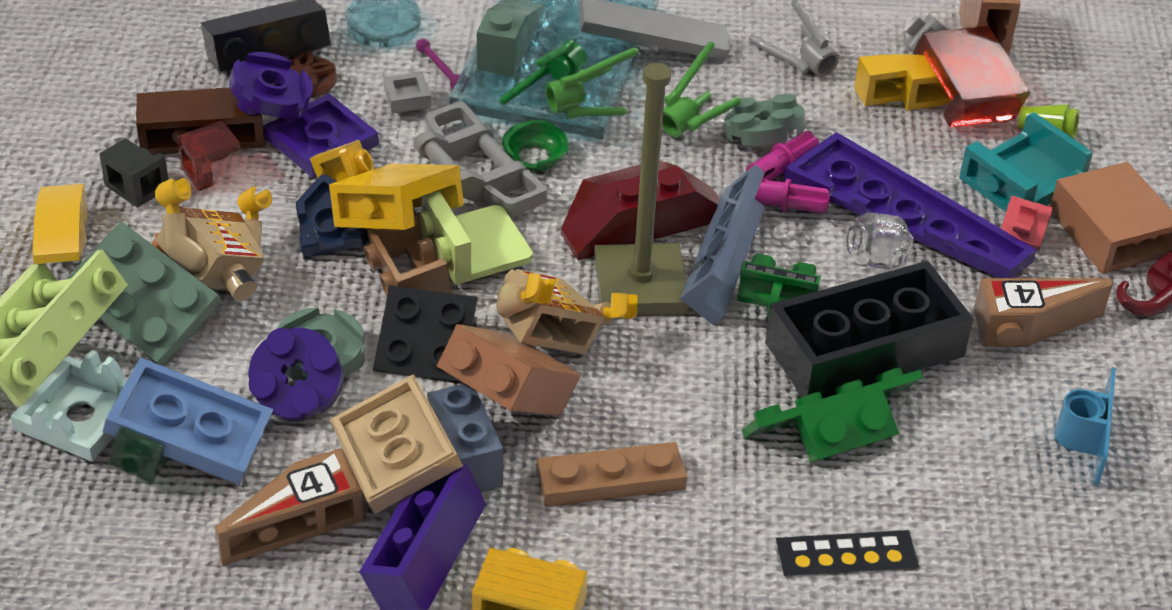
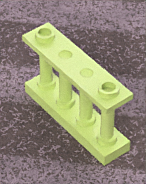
(48, 318)

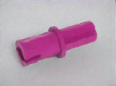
(784, 154)
(793, 196)

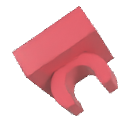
(1027, 221)

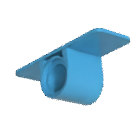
(1086, 423)

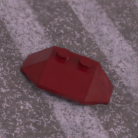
(608, 206)

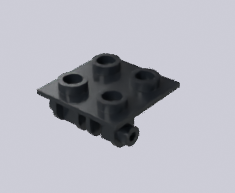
(418, 330)

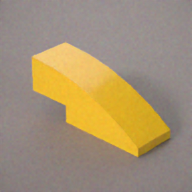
(897, 79)
(60, 224)

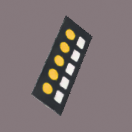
(846, 553)

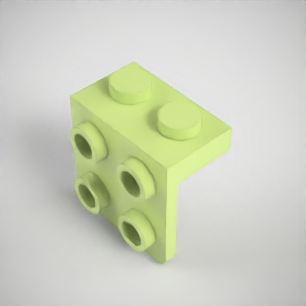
(472, 242)

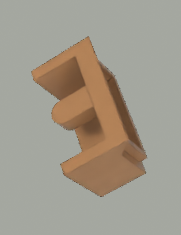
(389, 243)

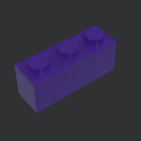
(423, 542)

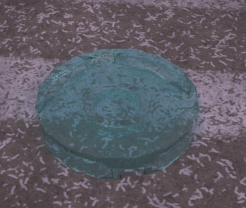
(383, 21)

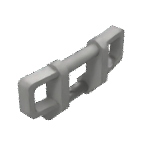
(476, 137)

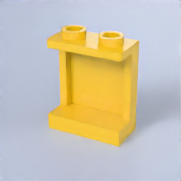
(388, 194)

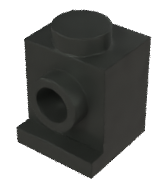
(132, 171)

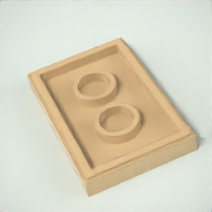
(395, 444)

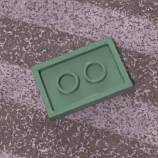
(161, 299)

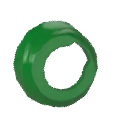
(536, 134)

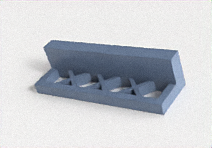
(725, 247)

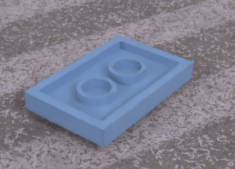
(190, 419)

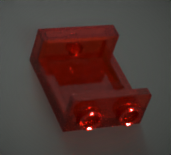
(974, 74)

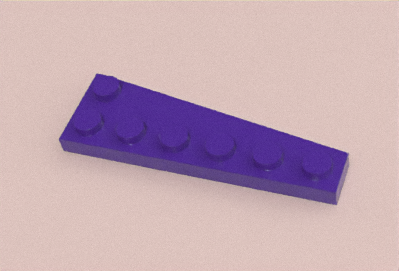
(871, 184)

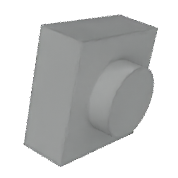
(407, 92)

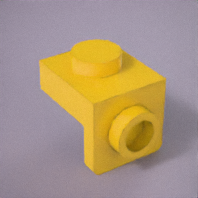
(342, 161)

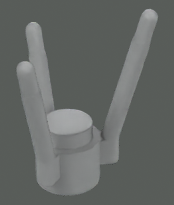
(815, 52)

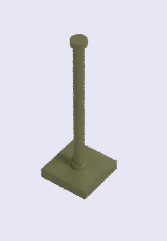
(646, 268)

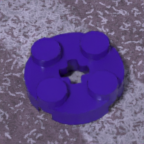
(286, 95)
(284, 350)

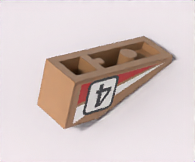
(1033, 309)
(295, 506)

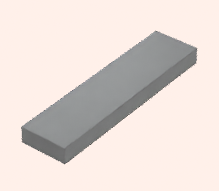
(652, 28)

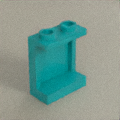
(1024, 164)

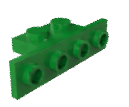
(839, 422)

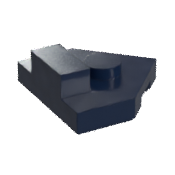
(317, 224)

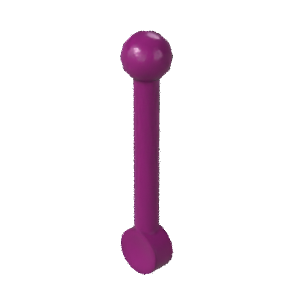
(424, 46)

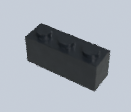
(274, 29)

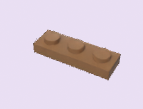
(610, 474)

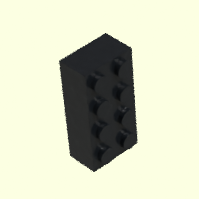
(868, 328)

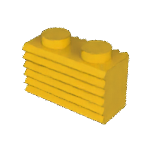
(522, 582)

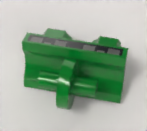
(766, 284)

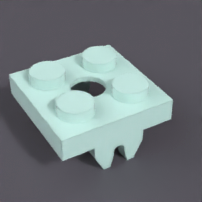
(68, 387)

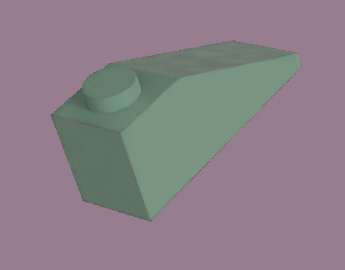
(506, 35)

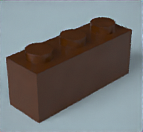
(173, 113)

